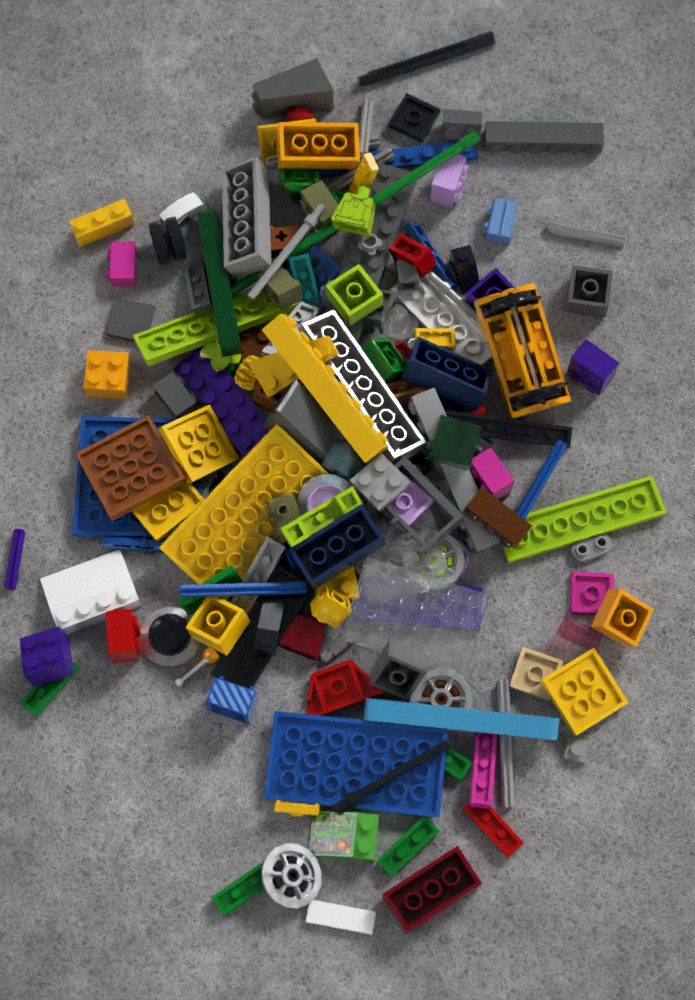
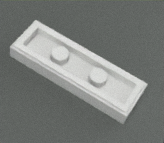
(341, 917)

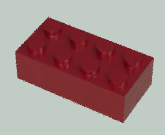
(431, 890)

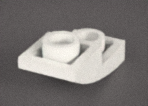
(184, 207)

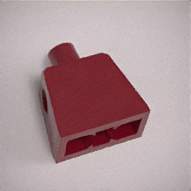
(304, 637)

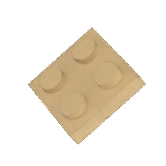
(530, 669)

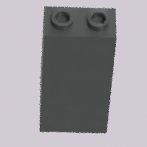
(300, 85)
(305, 422)

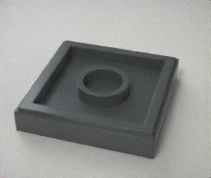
(129, 319)

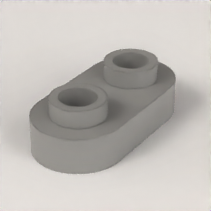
(591, 547)

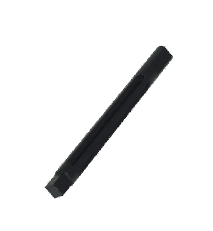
(426, 59)

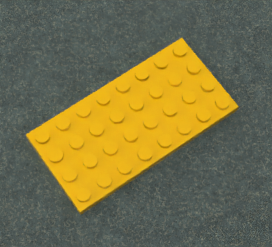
(233, 517)

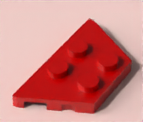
(339, 688)

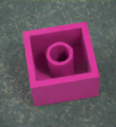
(491, 474)

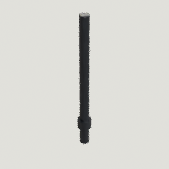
(353, 797)

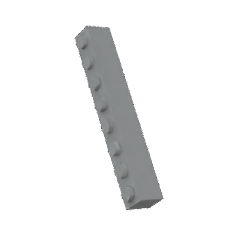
(455, 481)

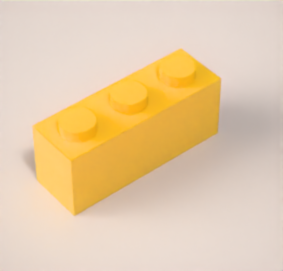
(101, 223)

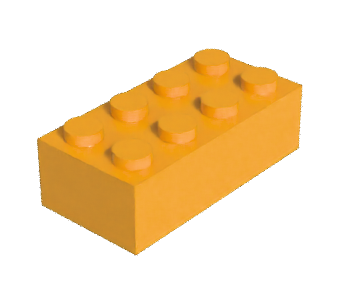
(317, 145)

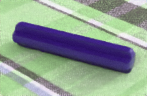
(14, 559)

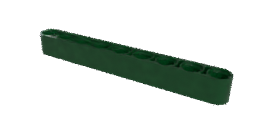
(219, 283)

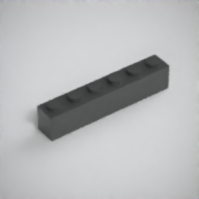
(544, 137)

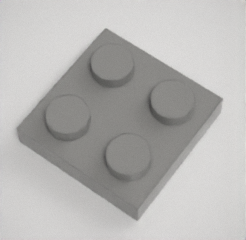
(380, 482)

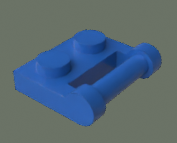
(326, 269)

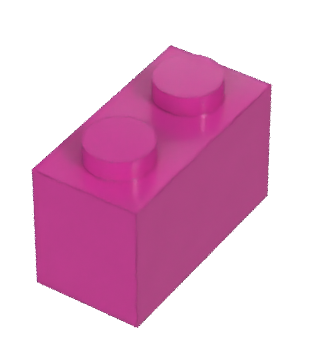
(123, 263)

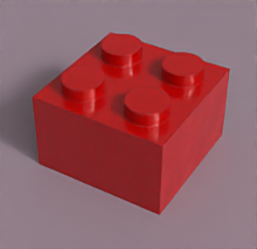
(122, 636)

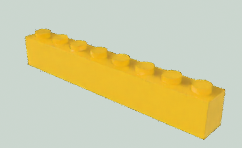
(325, 388)

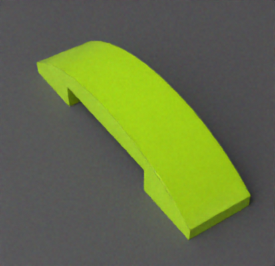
(320, 516)

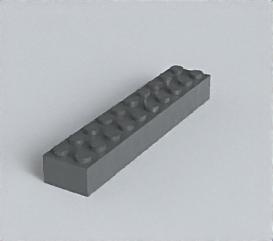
(386, 226)

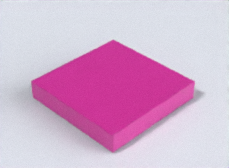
(589, 591)

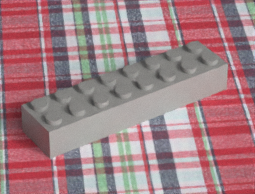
(367, 387)

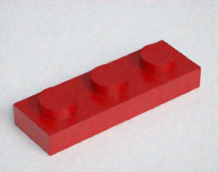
(495, 829)

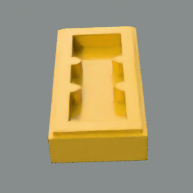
(439, 336)
(296, 809)

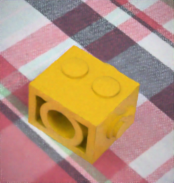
(330, 607)

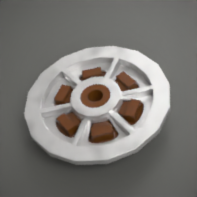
(443, 688)

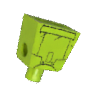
(355, 213)

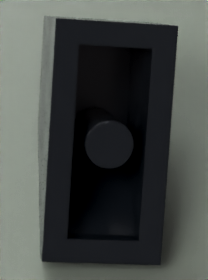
(464, 268)

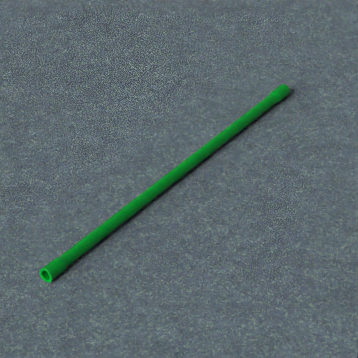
(463, 144)

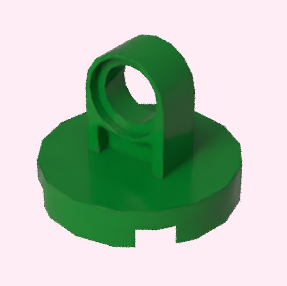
(298, 180)

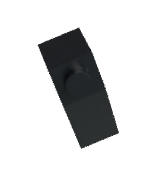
(270, 624)

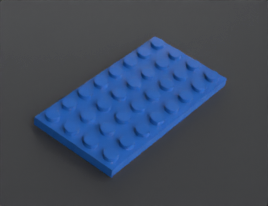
(328, 757)

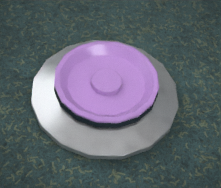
(320, 490)

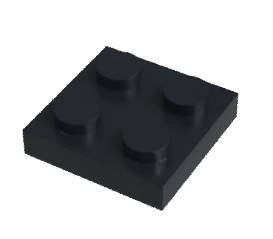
(414, 118)

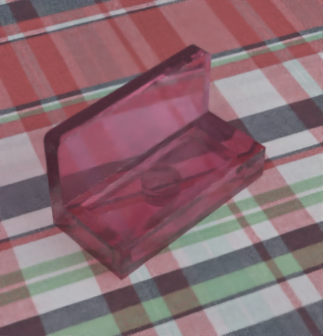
(579, 633)

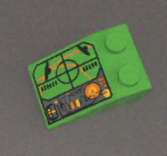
(344, 836)

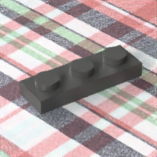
(198, 288)

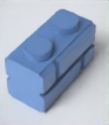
(501, 221)

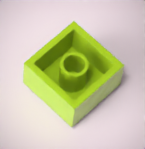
(354, 295)

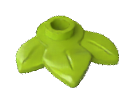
(213, 352)

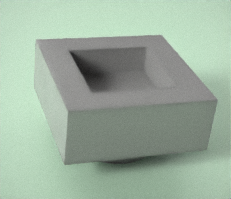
(576, 750)

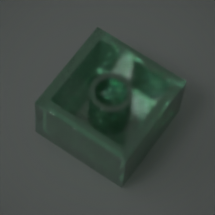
(453, 442)

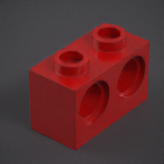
(413, 252)

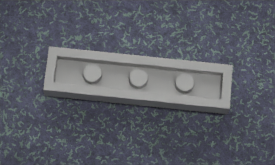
(260, 570)

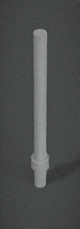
(309, 222)
(445, 288)

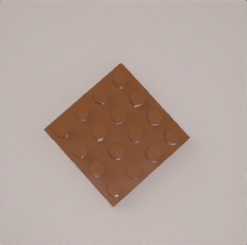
(130, 467)

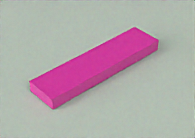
(483, 770)

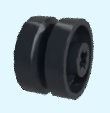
(168, 240)

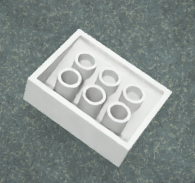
(88, 590)

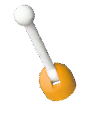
(209, 656)

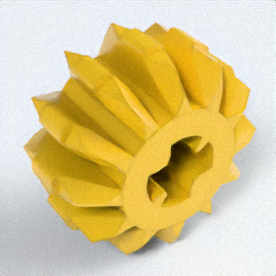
(244, 375)

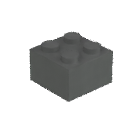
(589, 291)
(399, 669)

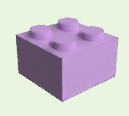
(449, 181)

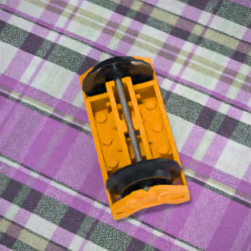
(519, 333)

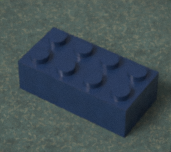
(447, 372)
(337, 547)

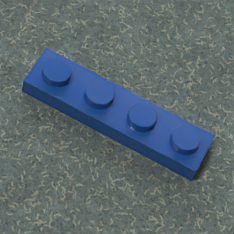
(416, 233)

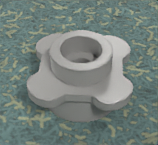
(370, 249)

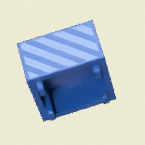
(232, 700)

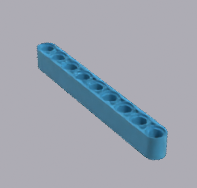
(461, 719)

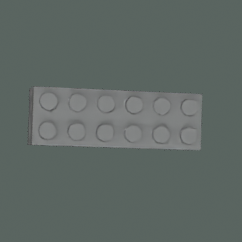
(246, 217)

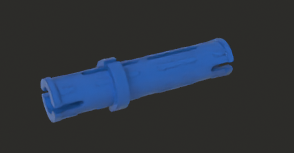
(129, 543)

